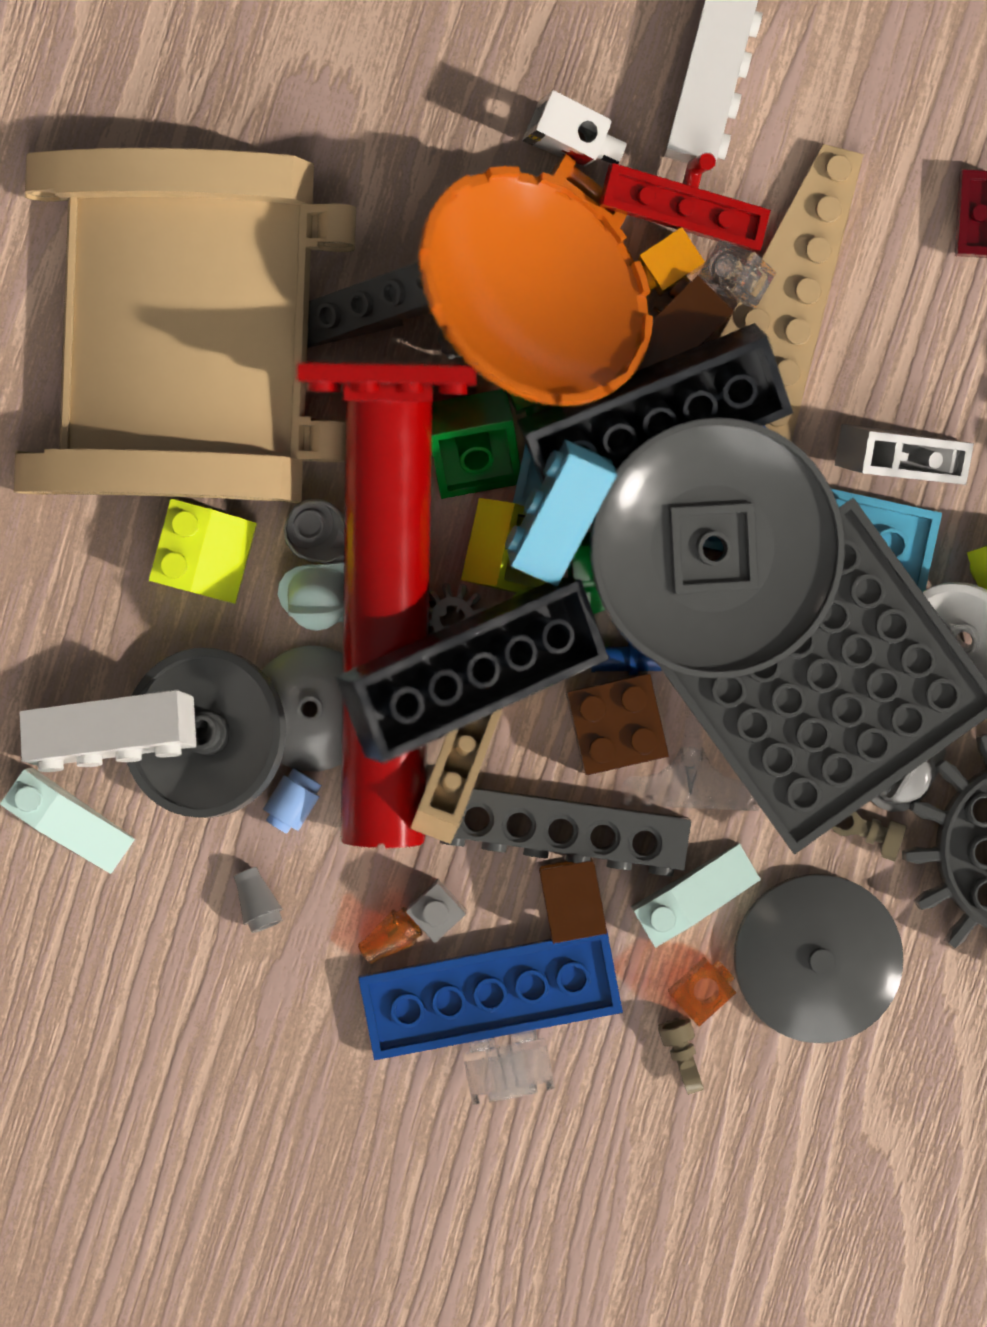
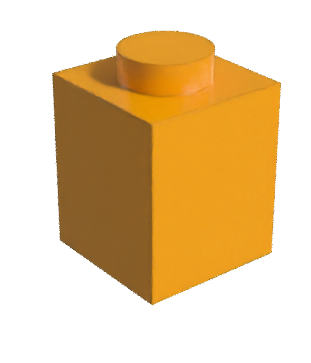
(670, 261)

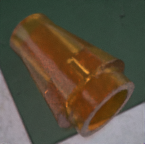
(390, 936)

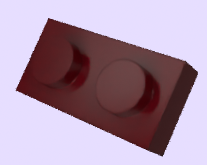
(972, 214)

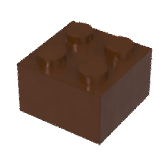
(617, 724)

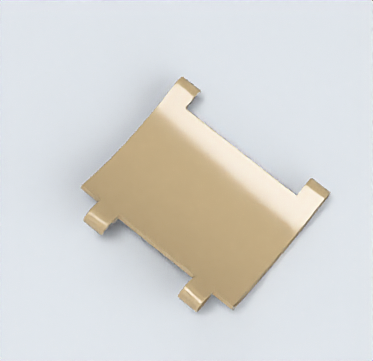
(185, 323)

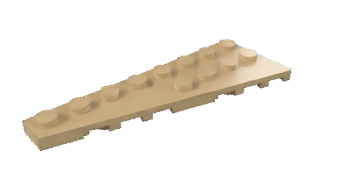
(805, 261)

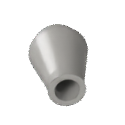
(257, 902)

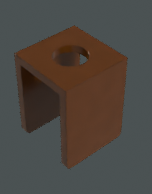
(572, 900)

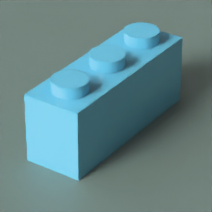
(560, 512)

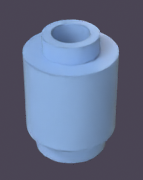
(292, 801)

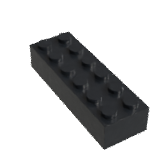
(718, 379)
(471, 669)

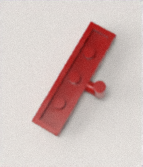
(685, 204)

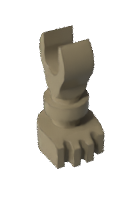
(890, 836)
(677, 1034)

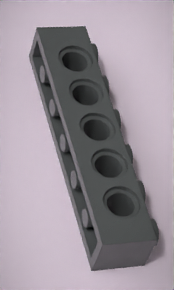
(669, 831)

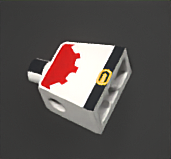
(556, 129)

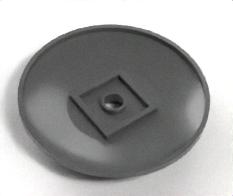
(776, 535)

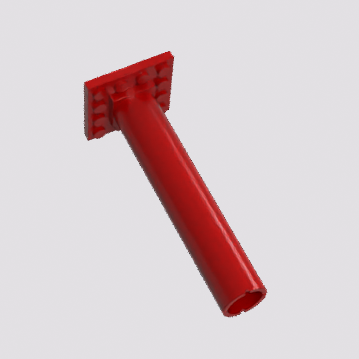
(384, 565)

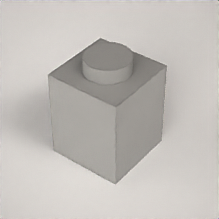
(436, 911)

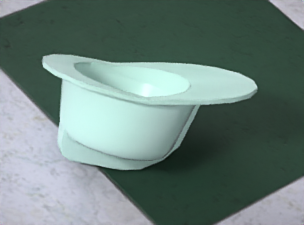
(314, 594)

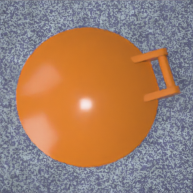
(536, 283)

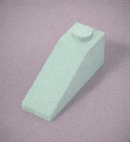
(66, 819)
(695, 895)

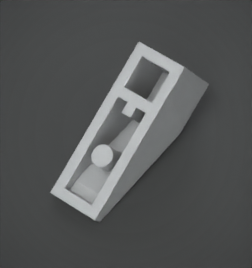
(903, 454)

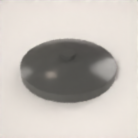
(236, 728)
(818, 958)

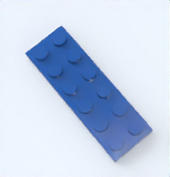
(489, 995)

